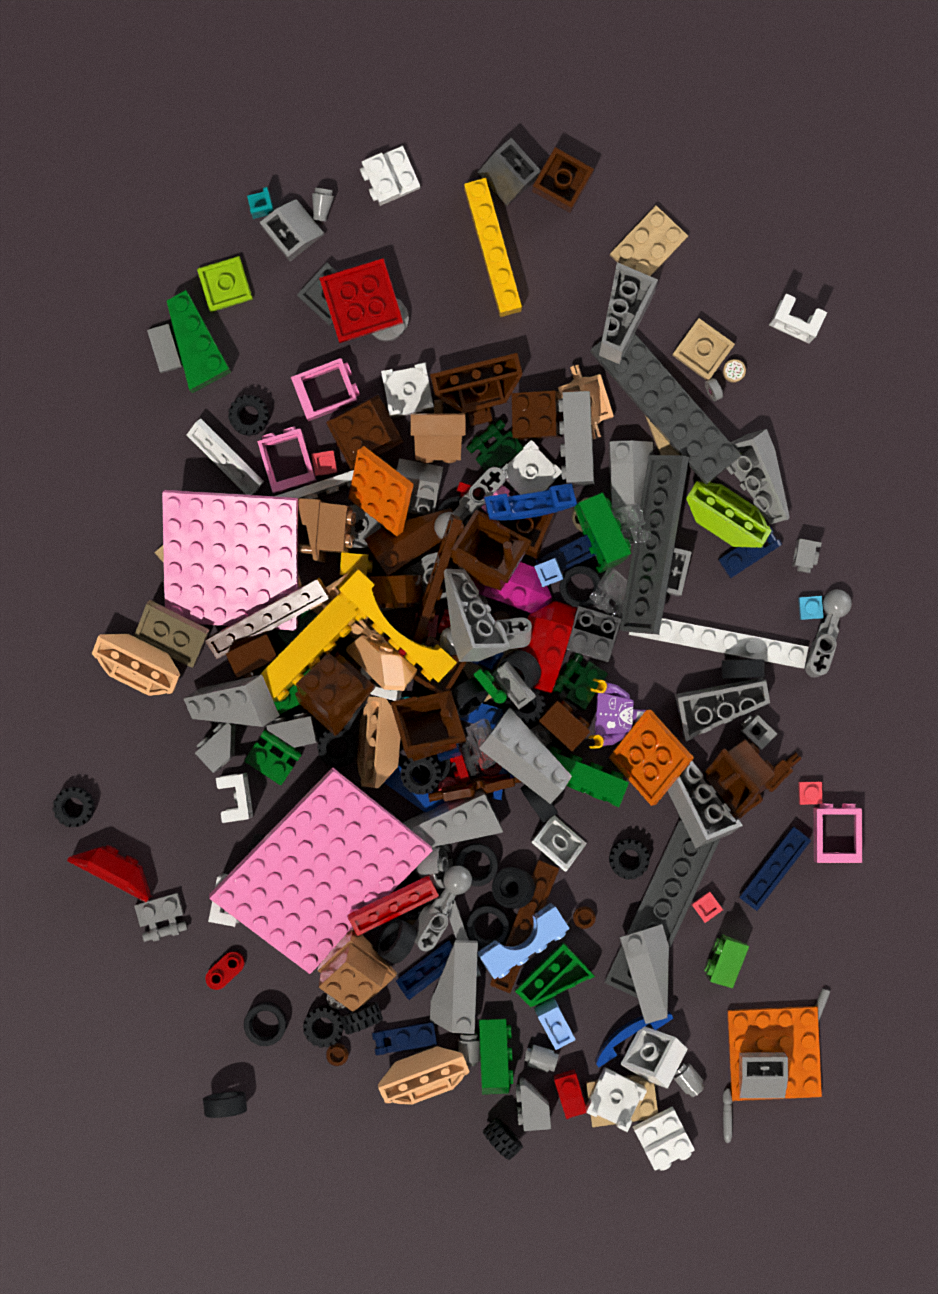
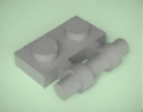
(158, 910)

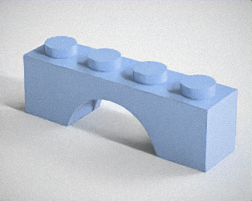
(547, 926)

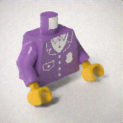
(613, 714)

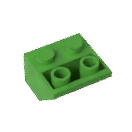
(726, 961)

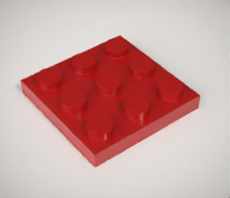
(361, 300)

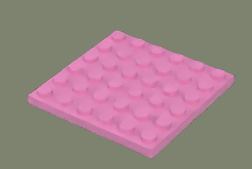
(228, 554)

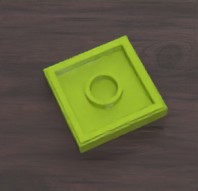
(225, 284)

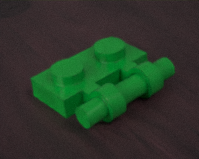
(486, 680)
(268, 762)

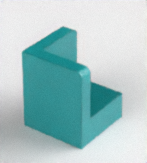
(260, 204)

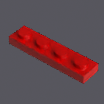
(392, 905)

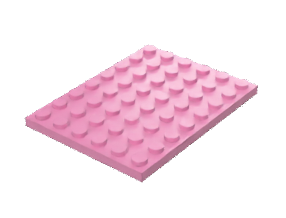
(319, 867)

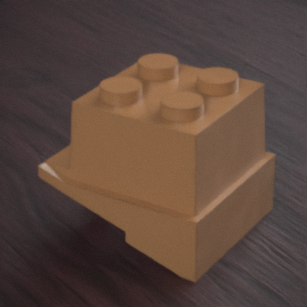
(438, 435)
(327, 527)
(354, 971)

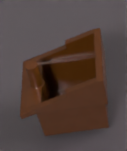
(364, 426)
(489, 551)
(333, 691)
(428, 724)
(739, 776)

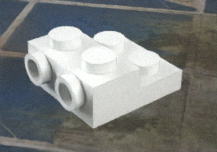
(389, 175)
(664, 1139)

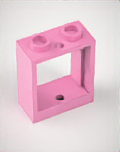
(323, 369)
(294, 482)
(837, 857)

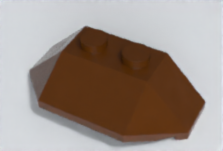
(478, 384)

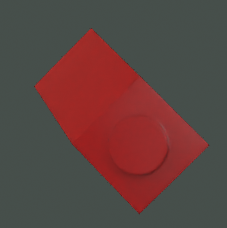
(570, 1093)

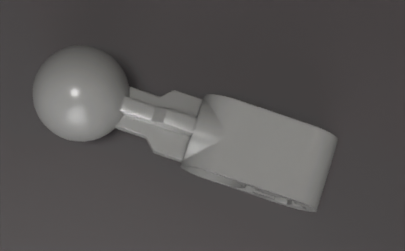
(468, 502)
(836, 605)
(516, 629)
(428, 928)

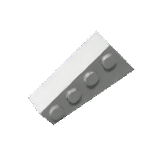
(627, 305)
(578, 438)
(234, 702)
(716, 705)
(525, 757)
(700, 808)
(457, 821)

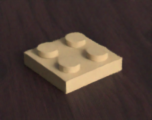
(703, 349)

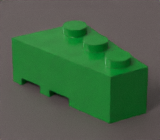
(603, 531)
(553, 975)
(495, 1056)

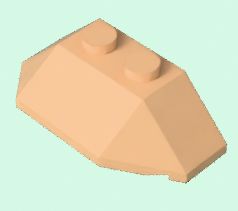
(382, 662)
(136, 663)
(377, 743)
(423, 1076)

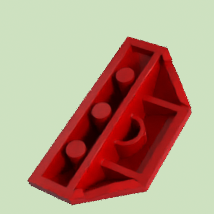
(549, 640)
(114, 869)

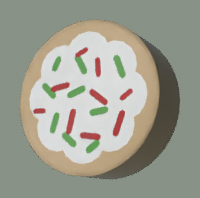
(734, 371)

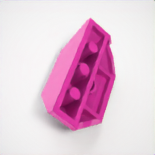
(521, 592)

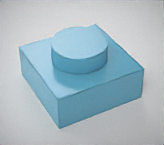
(810, 607)

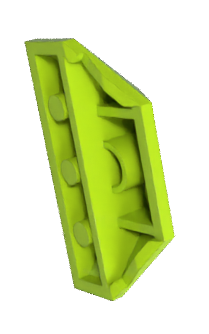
(727, 515)

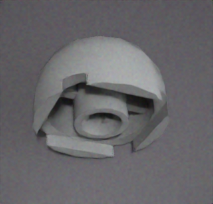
(435, 865)

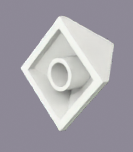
(558, 842)

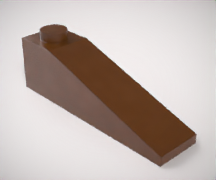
(397, 551)

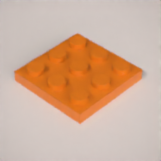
(380, 491)
(651, 757)

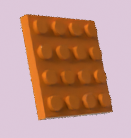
(778, 1030)

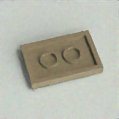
(171, 633)

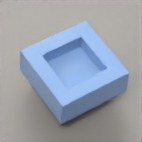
(549, 572)

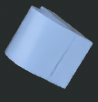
(554, 1023)

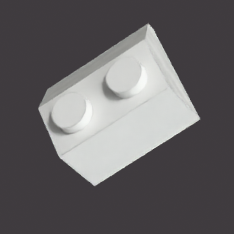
(654, 1056)

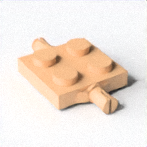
(599, 400)

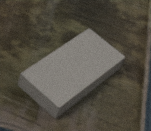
(164, 348)
(513, 685)

